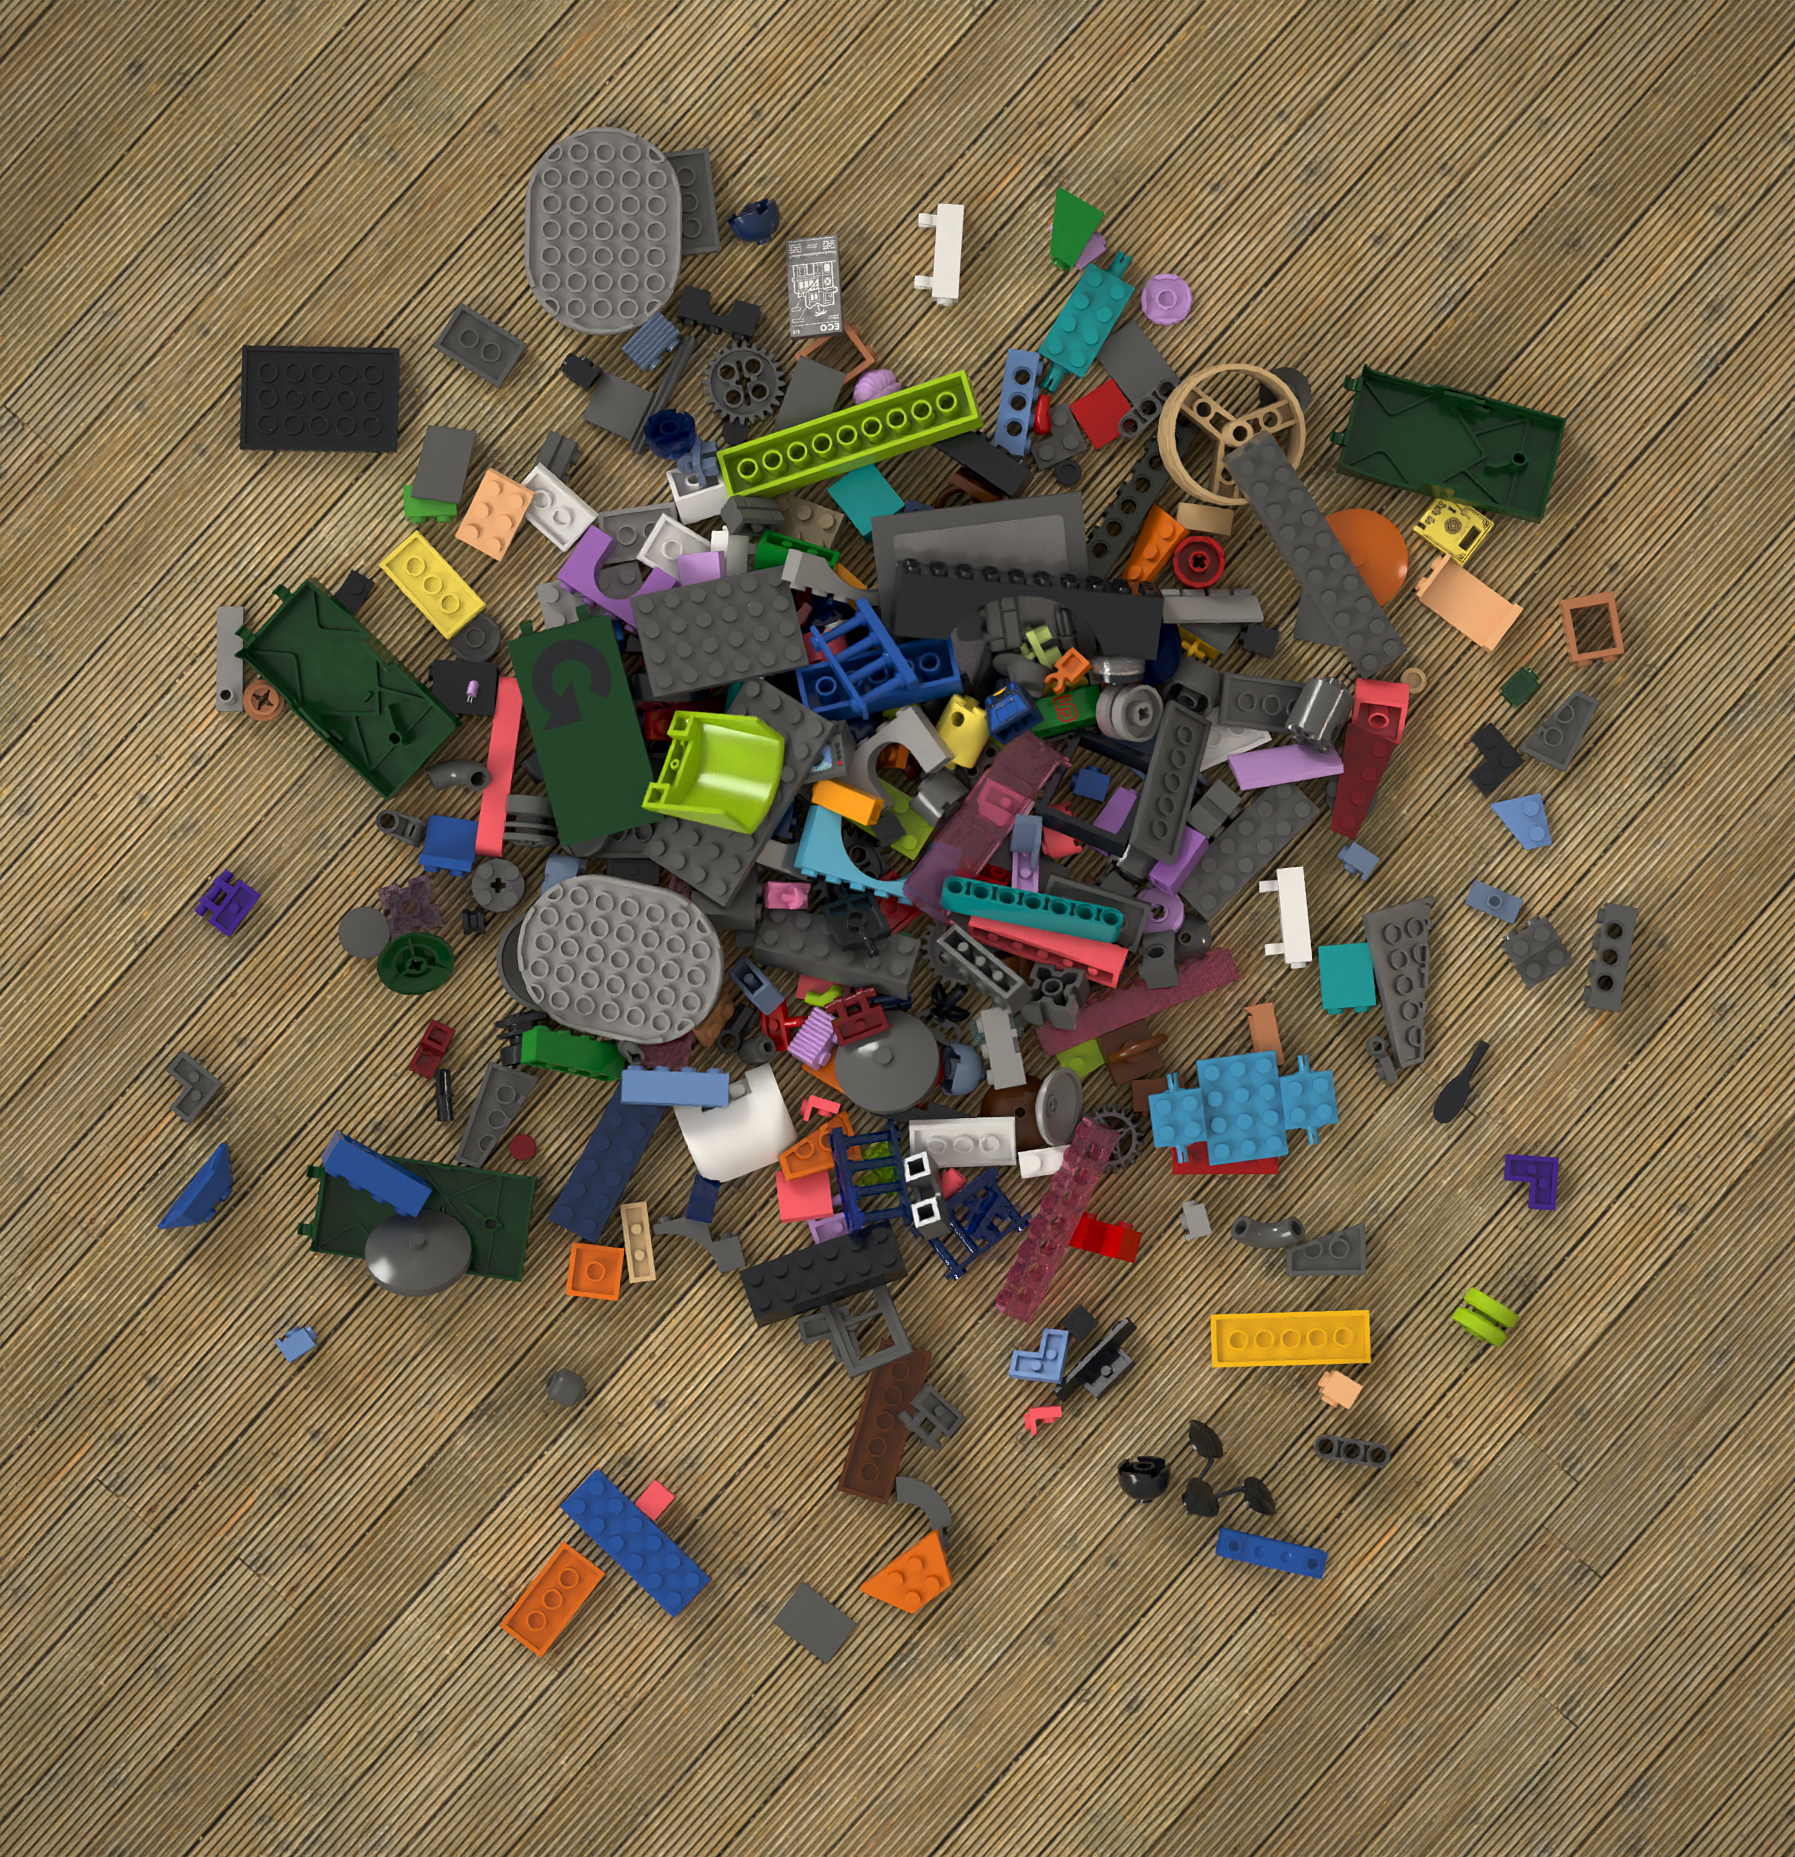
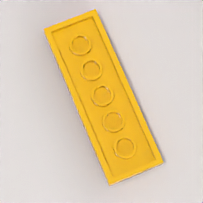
(1290, 1338)

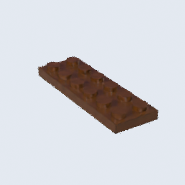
(879, 1432)

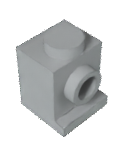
(1194, 1219)

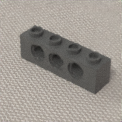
(1625, 919)

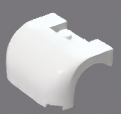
(744, 1134)

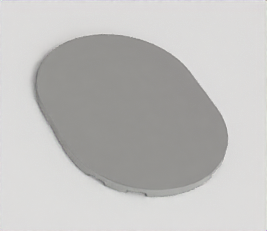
(603, 231)
(620, 959)

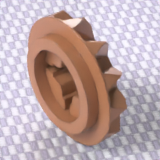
(251, 703)

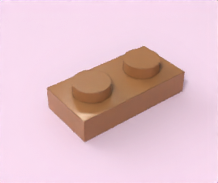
(715, 1021)

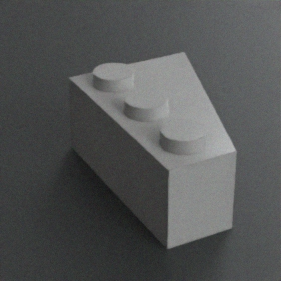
(1001, 1048)

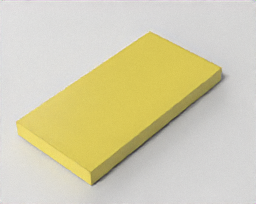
(432, 585)

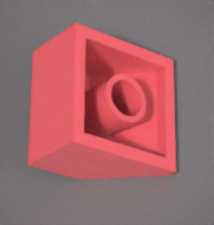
(1381, 708)

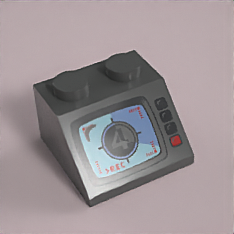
(836, 755)

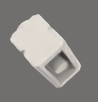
(1041, 1161)

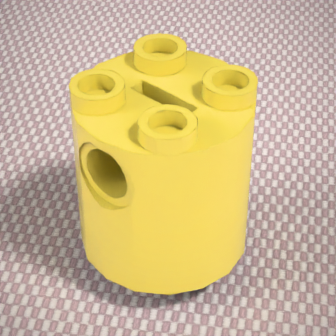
(963, 730)

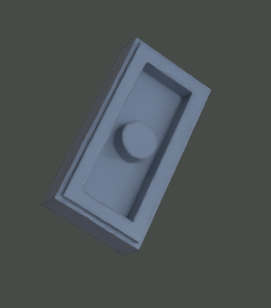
(1493, 902)

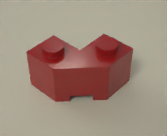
(1106, 1239)

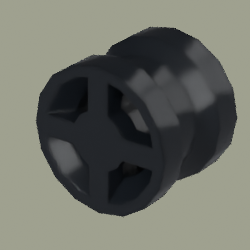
(474, 921)

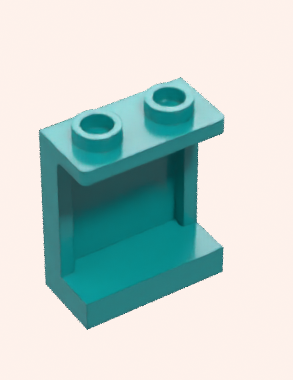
(865, 495)
(1346, 977)

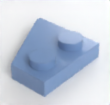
(1525, 819)

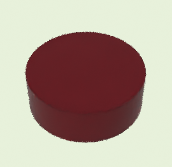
(523, 1147)

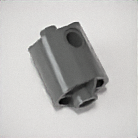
(1320, 713)

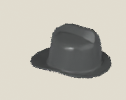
(1024, 671)

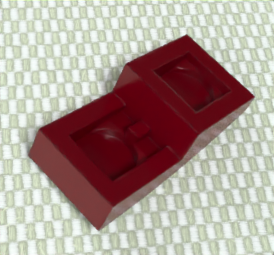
(431, 1049)

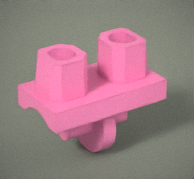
(786, 894)

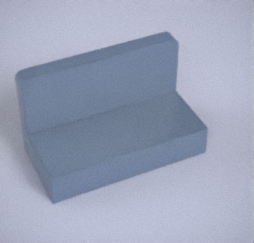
(1027, 836)

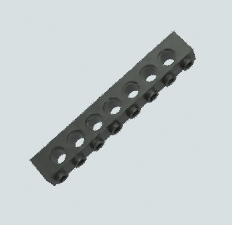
(1141, 501)

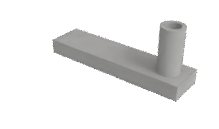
(229, 668)

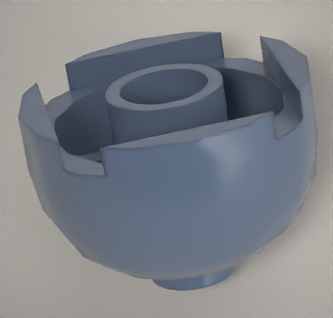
(961, 1069)

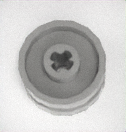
(1129, 712)

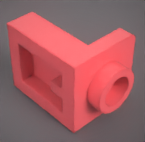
(823, 1106)
(1045, 1413)

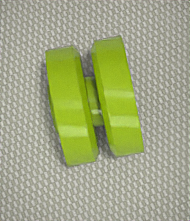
(1483, 1320)

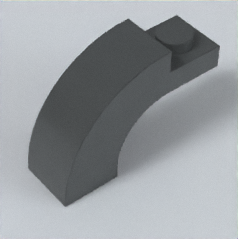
(927, 1498)

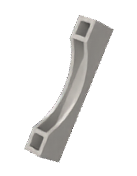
(814, 572)

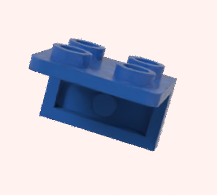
(449, 845)

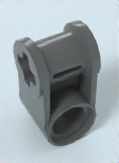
(402, 827)

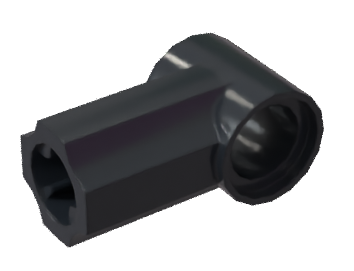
(738, 1026)

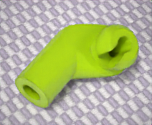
(821, 999)

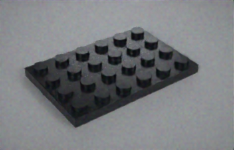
(319, 399)

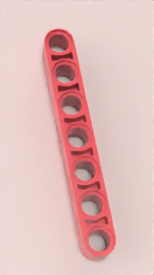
(501, 768)

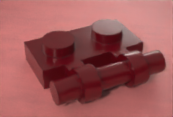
(860, 1023)

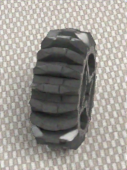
(1130, 1128)

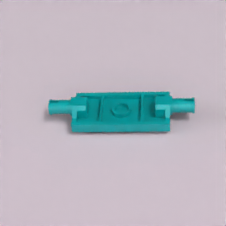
(1086, 321)

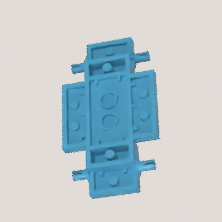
(1242, 1107)

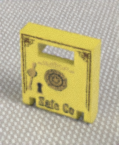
(1449, 524)

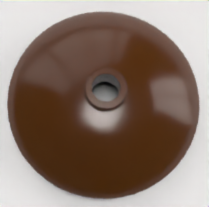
(1005, 1102)

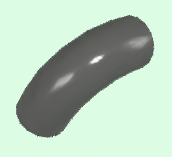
(458, 773)
(1268, 1234)

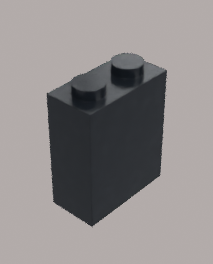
(452, 681)

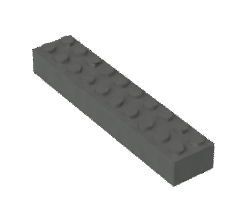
(1314, 554)

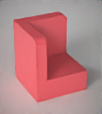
(654, 1499)

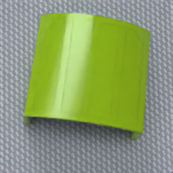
(719, 770)

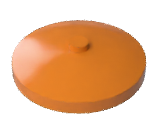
(1373, 548)

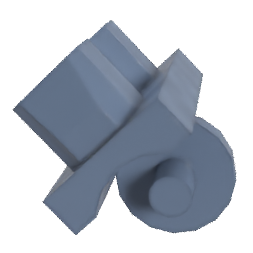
(701, 460)

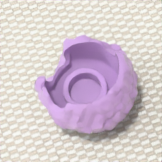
(874, 385)

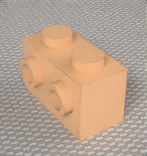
(1338, 1389)

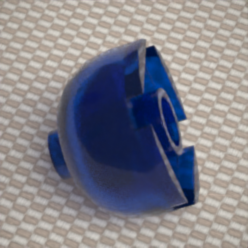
(670, 434)

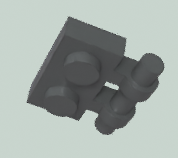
(937, 1411)

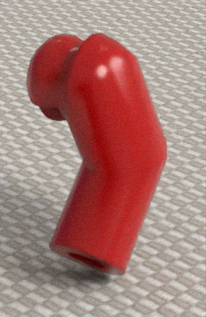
(1042, 416)

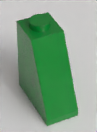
(1072, 229)

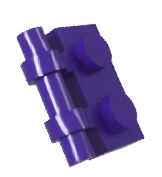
(233, 908)

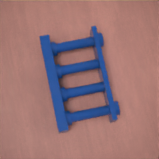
(877, 637)
(1271, 1553)

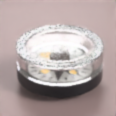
(1117, 669)

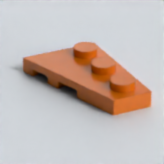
(1154, 545)

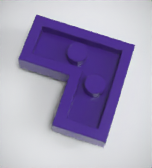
(1540, 1172)

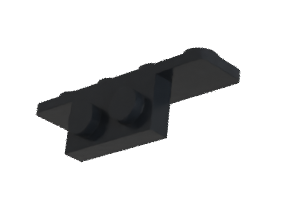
(1102, 1366)

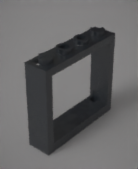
(1080, 829)

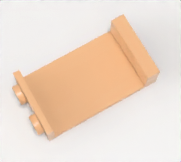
(1466, 603)

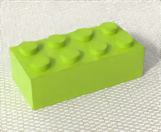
(916, 828)

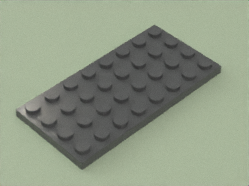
(720, 858)

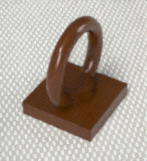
(971, 487)
(1131, 1051)

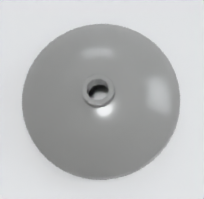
(1059, 1106)

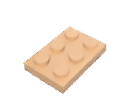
(495, 514)

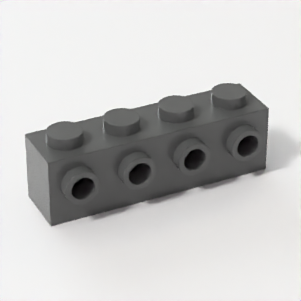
(984, 969)

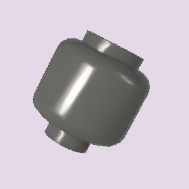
(566, 1387)

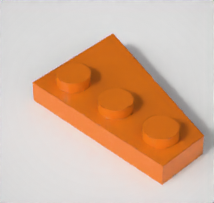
(813, 1153)

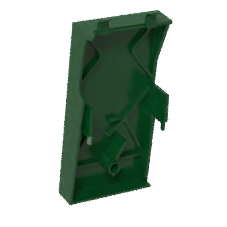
(348, 687)
(488, 1204)

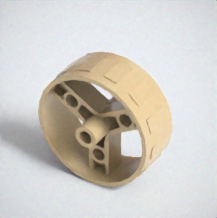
(1228, 434)

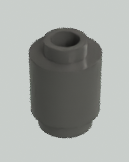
(756, 1050)

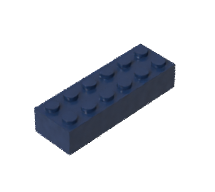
(606, 1167)

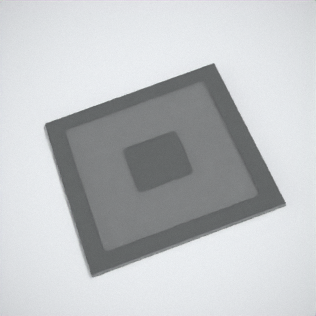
(1006, 534)

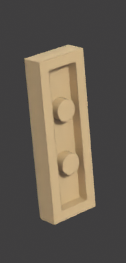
(638, 1242)

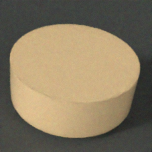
(1415, 678)

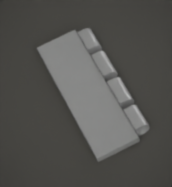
(1212, 608)

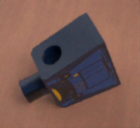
(1011, 711)

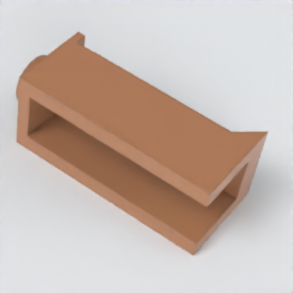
(1264, 1030)

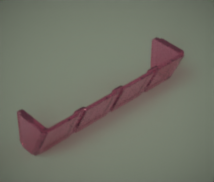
(983, 820)

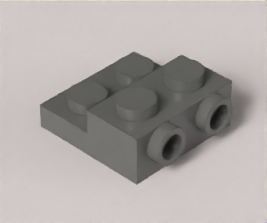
(1535, 951)

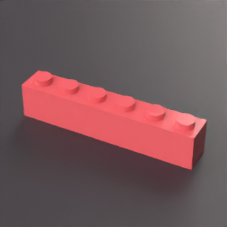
(1099, 959)

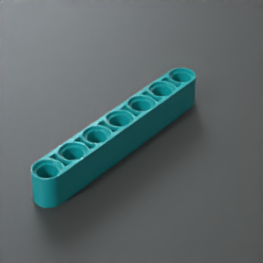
(1031, 909)

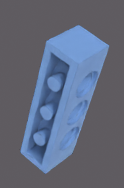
(1017, 362)

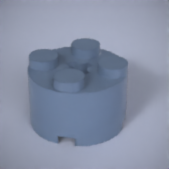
(560, 868)

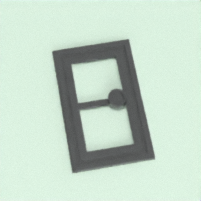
(851, 1323)

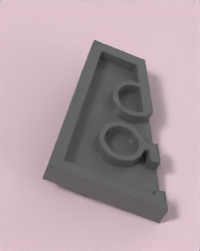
(1330, 1255)

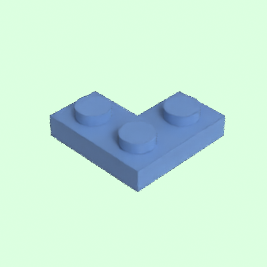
(1048, 1363)

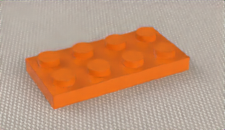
(552, 1599)

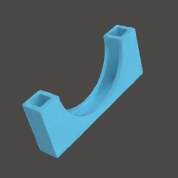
(824, 854)

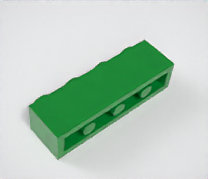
(572, 1054)

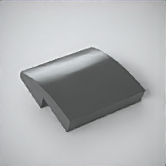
(618, 406)

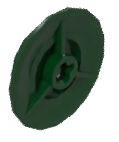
(411, 977)

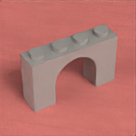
(910, 729)

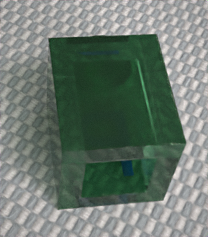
(1519, 687)

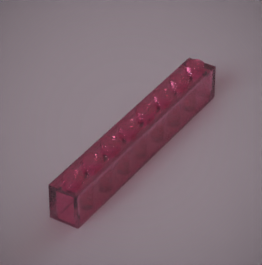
(1139, 1002)

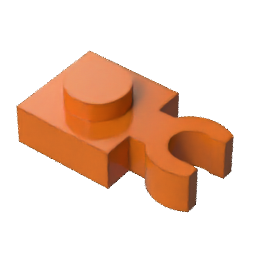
(1071, 668)

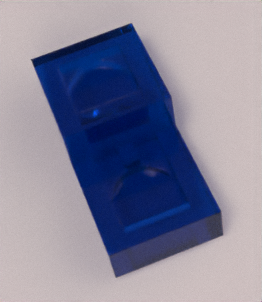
(703, 1199)

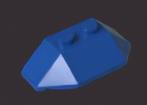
(203, 1192)

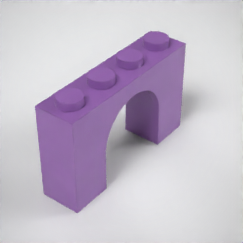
(582, 575)
(1164, 876)

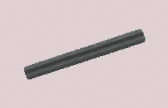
(666, 389)

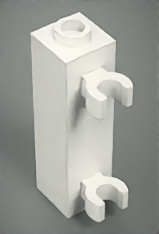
(947, 253)
(735, 550)
(1293, 917)

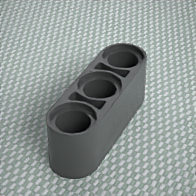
(1138, 417)
(1364, 1450)

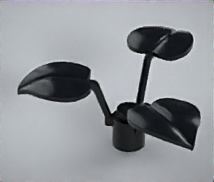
(1199, 1494)

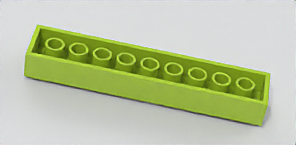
(852, 438)

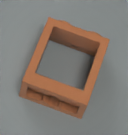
(853, 334)
(1585, 602)

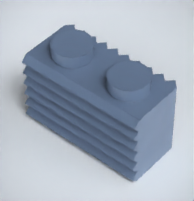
(652, 342)
(756, 985)

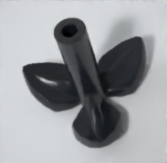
(947, 1005)

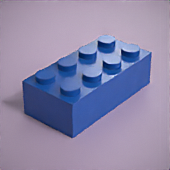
(375, 1173)

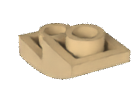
(1205, 519)

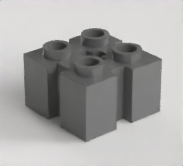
(1213, 809)
(1055, 996)

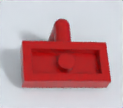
(778, 1026)

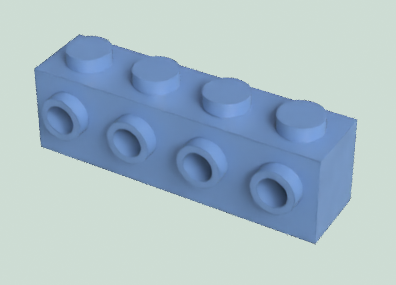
(675, 1088)

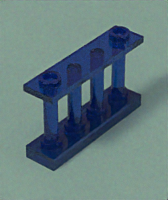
(988, 1182)
(852, 1193)

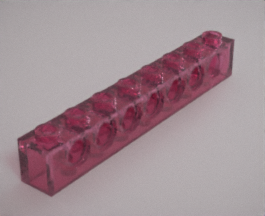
(1047, 1258)

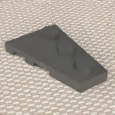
(1562, 732)

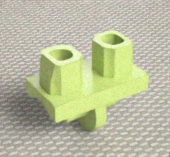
(1036, 637)

